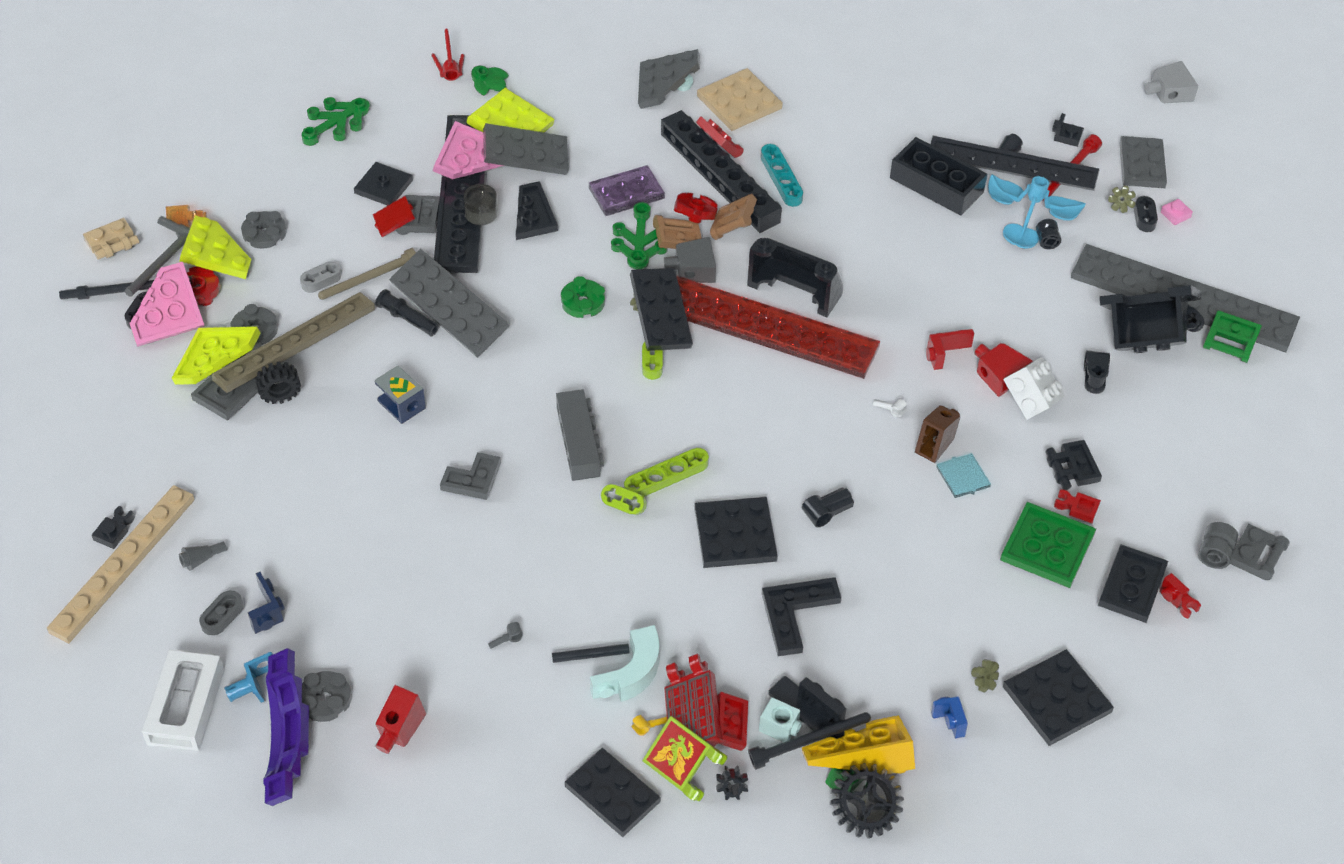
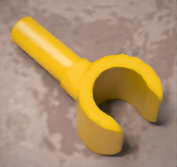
(642, 726)

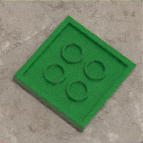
(1048, 544)

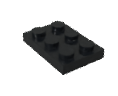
(1133, 583)
(612, 792)

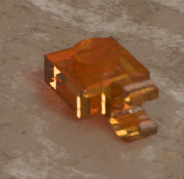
(182, 215)

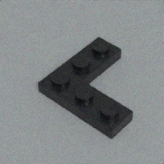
(782, 601)

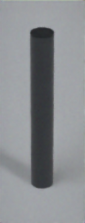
(590, 653)

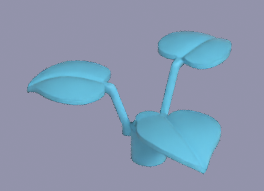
(1008, 192)

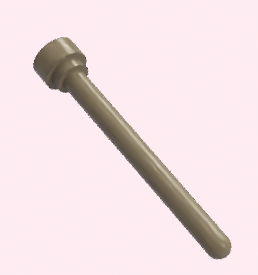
(352, 282)

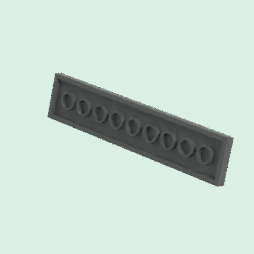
(1134, 278)

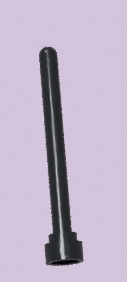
(760, 756)

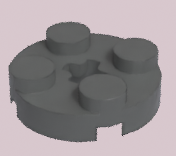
(256, 221)
(257, 316)
(333, 684)

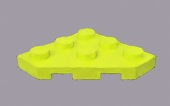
(214, 249)
(213, 350)

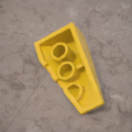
(880, 743)

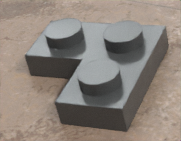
(475, 482)

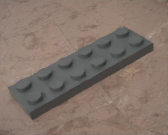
(449, 303)

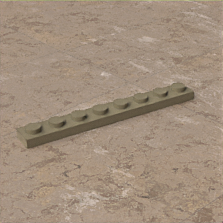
(293, 341)

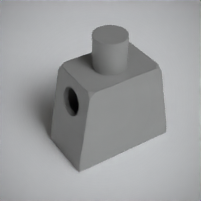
(1172, 84)

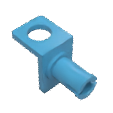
(250, 683)

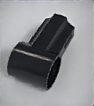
(822, 509)

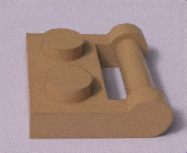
(733, 216)
(675, 231)

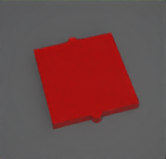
(393, 216)

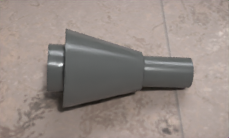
(196, 555)

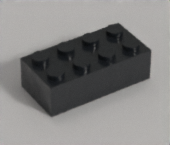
(938, 176)

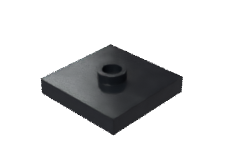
(383, 184)

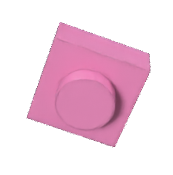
(1176, 212)

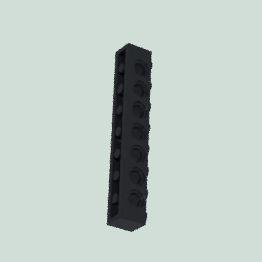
(719, 168)

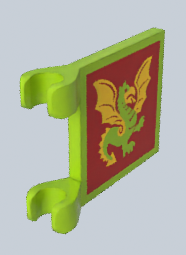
(678, 756)

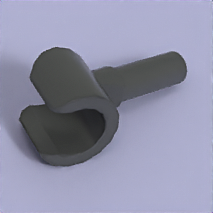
(513, 634)

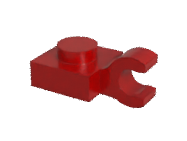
(1177, 593)

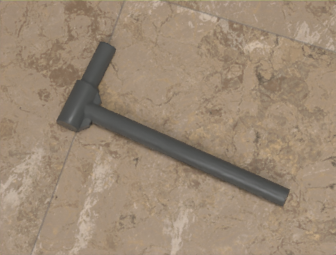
(182, 233)

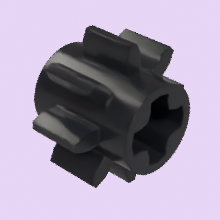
(725, 786)

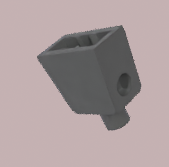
(694, 261)

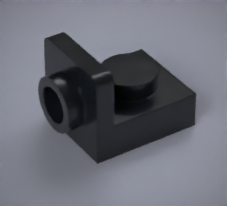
(1067, 133)

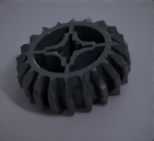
(878, 802)

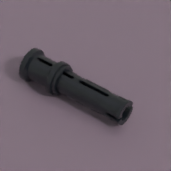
(399, 308)

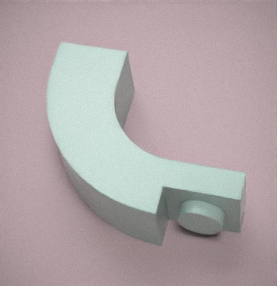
(636, 674)

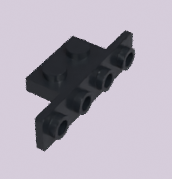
(815, 705)

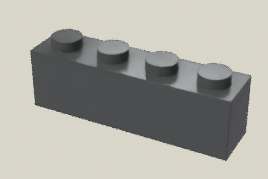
(578, 434)

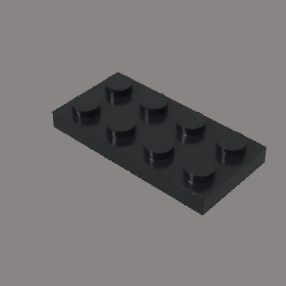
(661, 309)

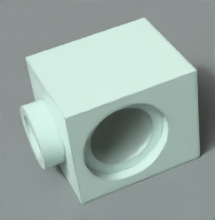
(778, 711)

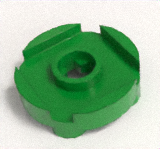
(582, 288)

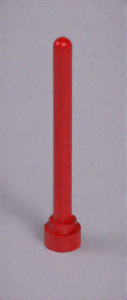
(1090, 145)

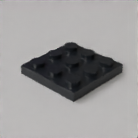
(735, 532)
(1057, 697)

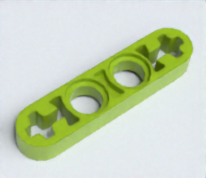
(668, 476)

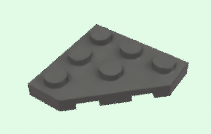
(665, 74)

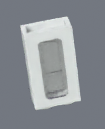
(183, 700)

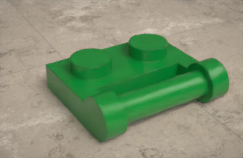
(1233, 329)

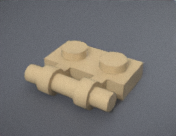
(110, 239)

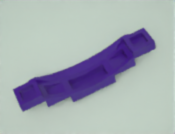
(288, 727)

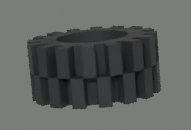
(273, 392)

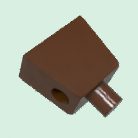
(939, 423)

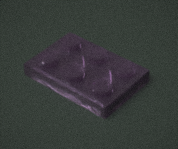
(625, 190)

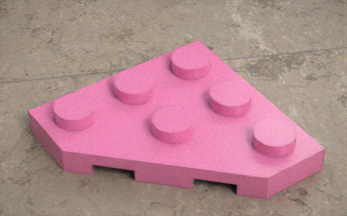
(462, 153)
(167, 307)

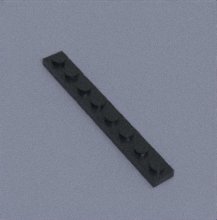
(1020, 163)

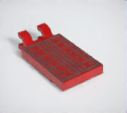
(694, 699)

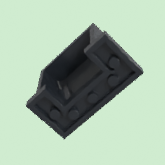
(1150, 319)

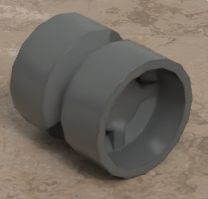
(1218, 545)

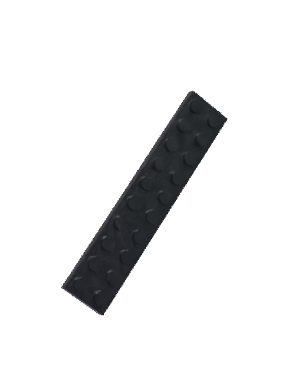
(457, 238)

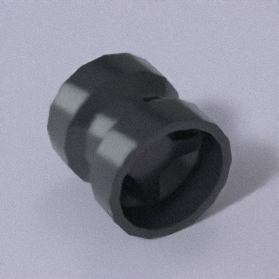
(1048, 234)

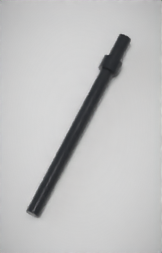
(84, 292)

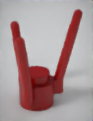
(451, 69)

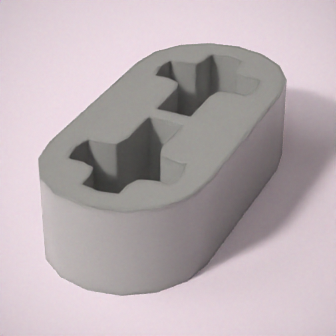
(320, 277)

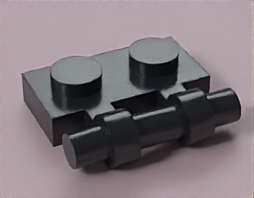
(1080, 463)

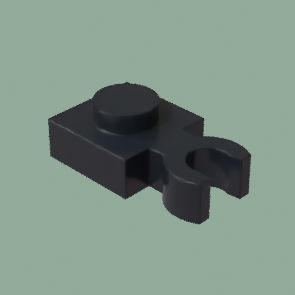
(113, 530)

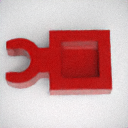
(1080, 507)

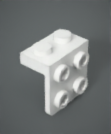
(1034, 388)

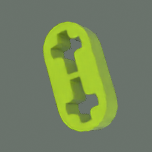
(648, 359)
(626, 494)

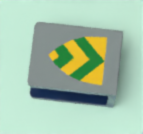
(401, 395)

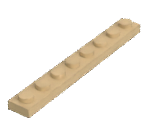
(120, 564)

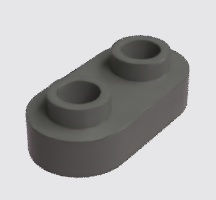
(220, 614)

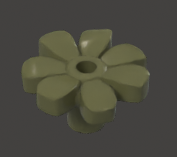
(1125, 201)
(986, 675)

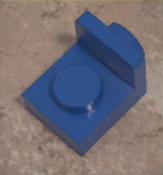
(954, 714)

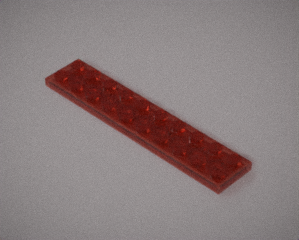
(777, 329)

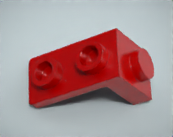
(941, 342)

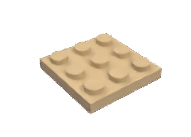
(739, 99)

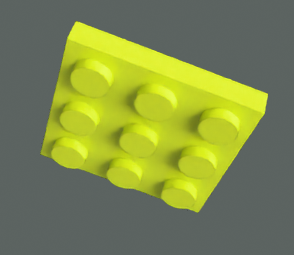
(510, 111)

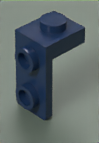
(269, 614)

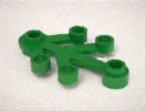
(357, 107)
(638, 257)

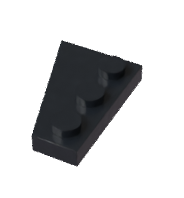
(534, 212)

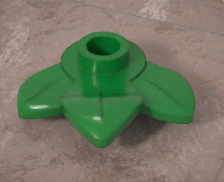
(488, 78)

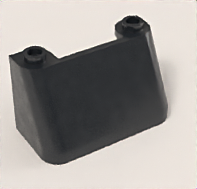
(777, 261)

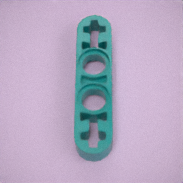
(784, 174)

